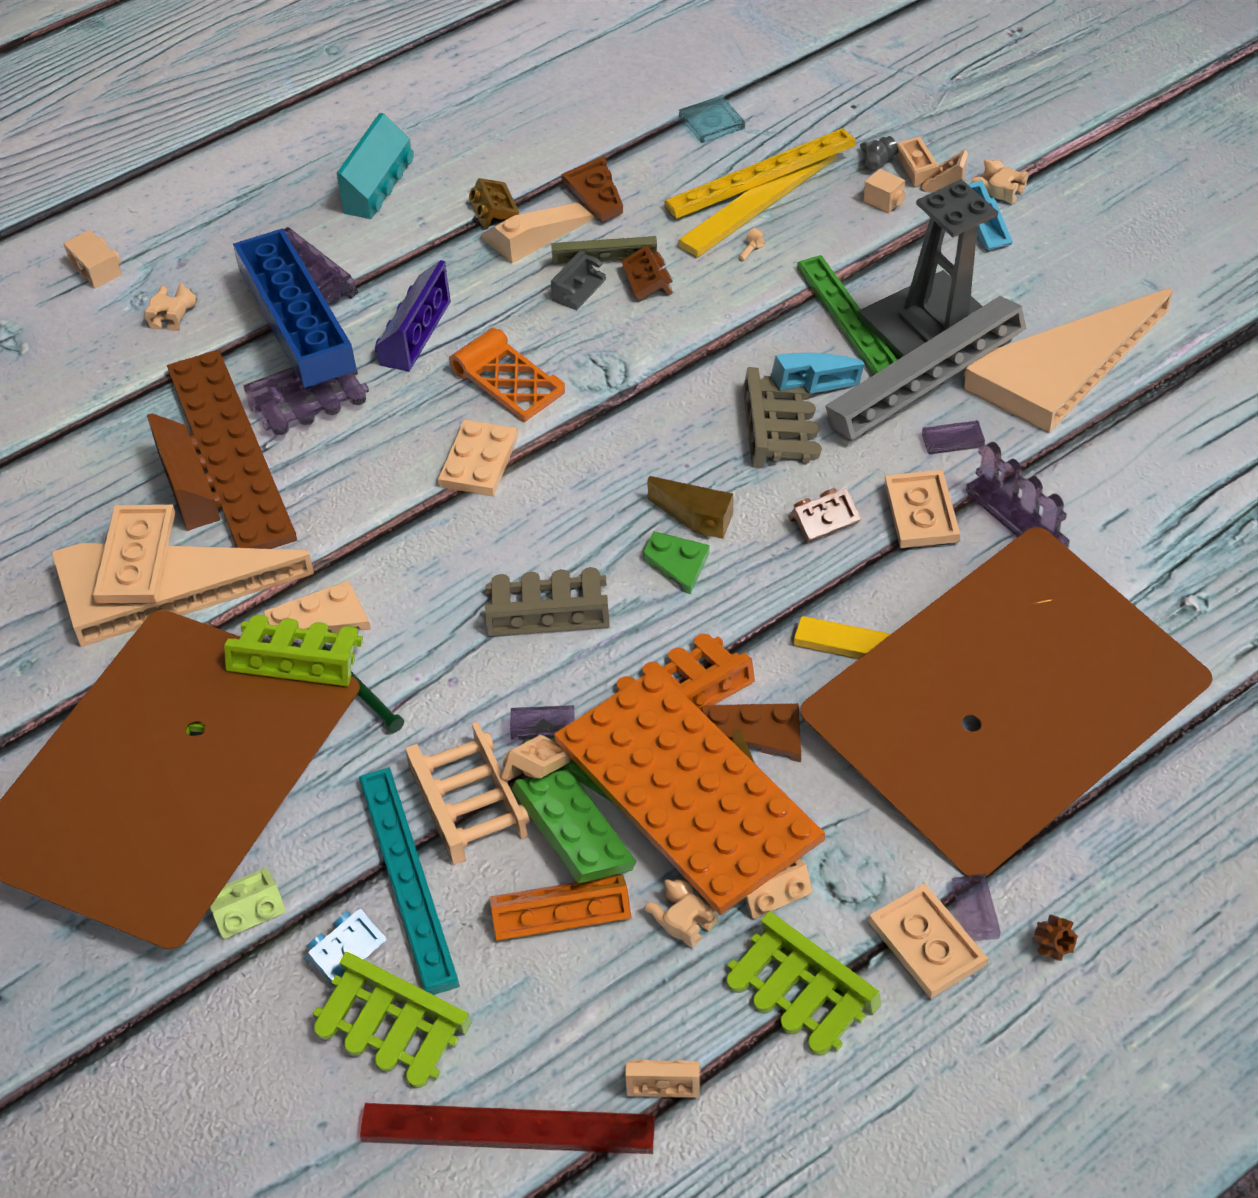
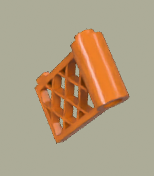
(489, 349)

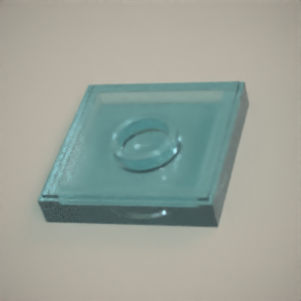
(711, 119)

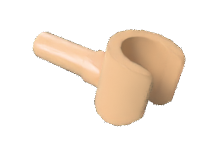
(755, 239)

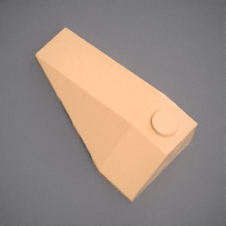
(535, 229)

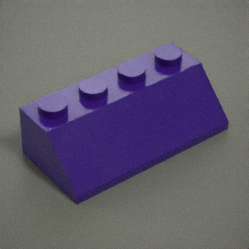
(415, 319)

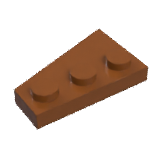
(595, 188)

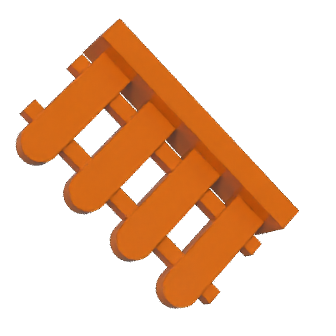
(702, 685)

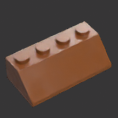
(185, 472)

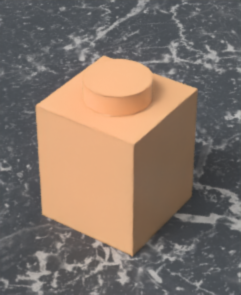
(884, 191)

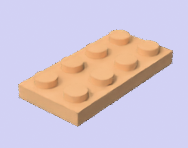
(134, 554)

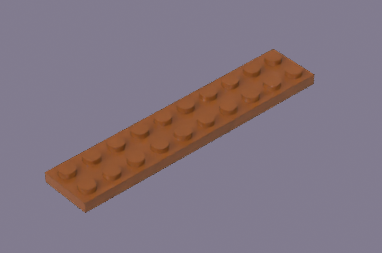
(231, 452)

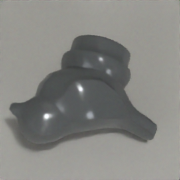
(879, 151)

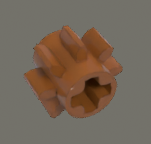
(1055, 937)

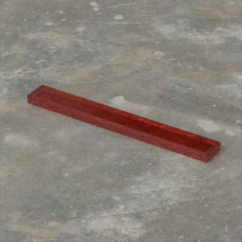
(508, 1128)

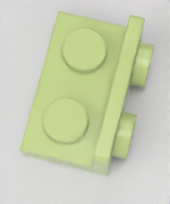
(247, 903)

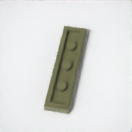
(601, 249)

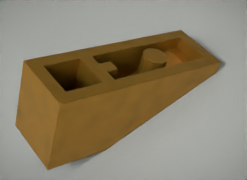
(696, 507)

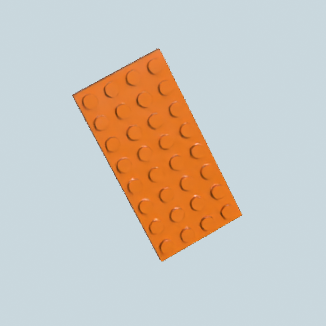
(689, 790)

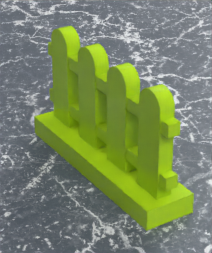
(290, 662)
(830, 975)
(409, 1019)

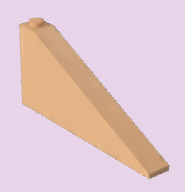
(1057, 368)
(189, 582)

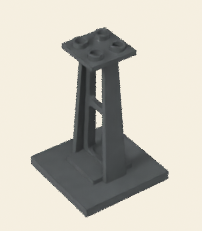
(933, 298)

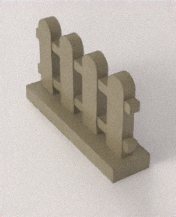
(760, 427)
(546, 615)

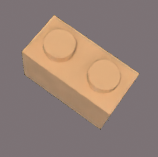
(93, 258)

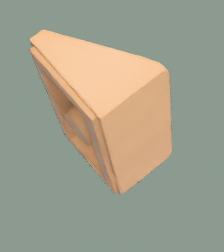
(916, 160)

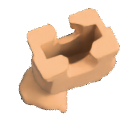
(1002, 181)
(169, 308)
(685, 914)

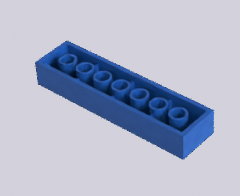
(294, 308)

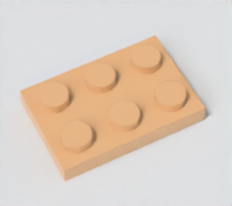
(478, 457)
(922, 509)
(928, 940)

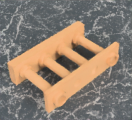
(445, 814)

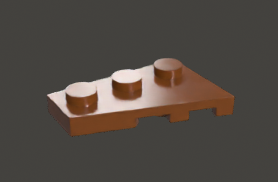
(763, 725)

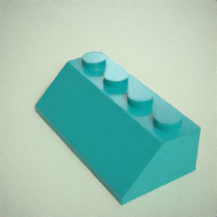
(373, 168)

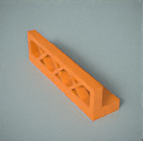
(560, 907)

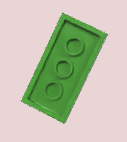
(574, 826)

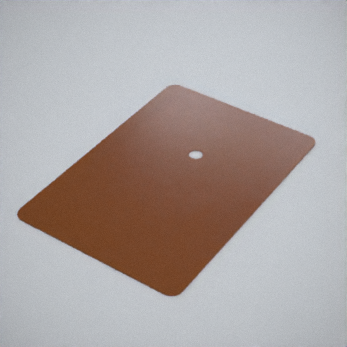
(1053, 682)
(138, 815)

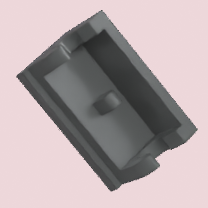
(577, 281)

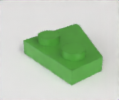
(677, 558)

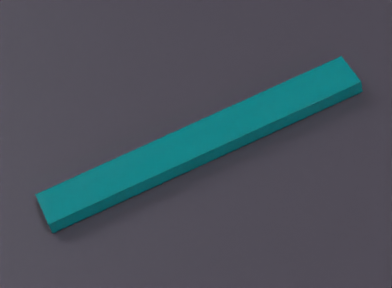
(409, 882)

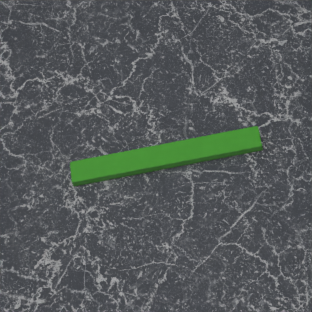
(845, 313)

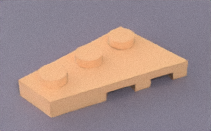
(333, 606)

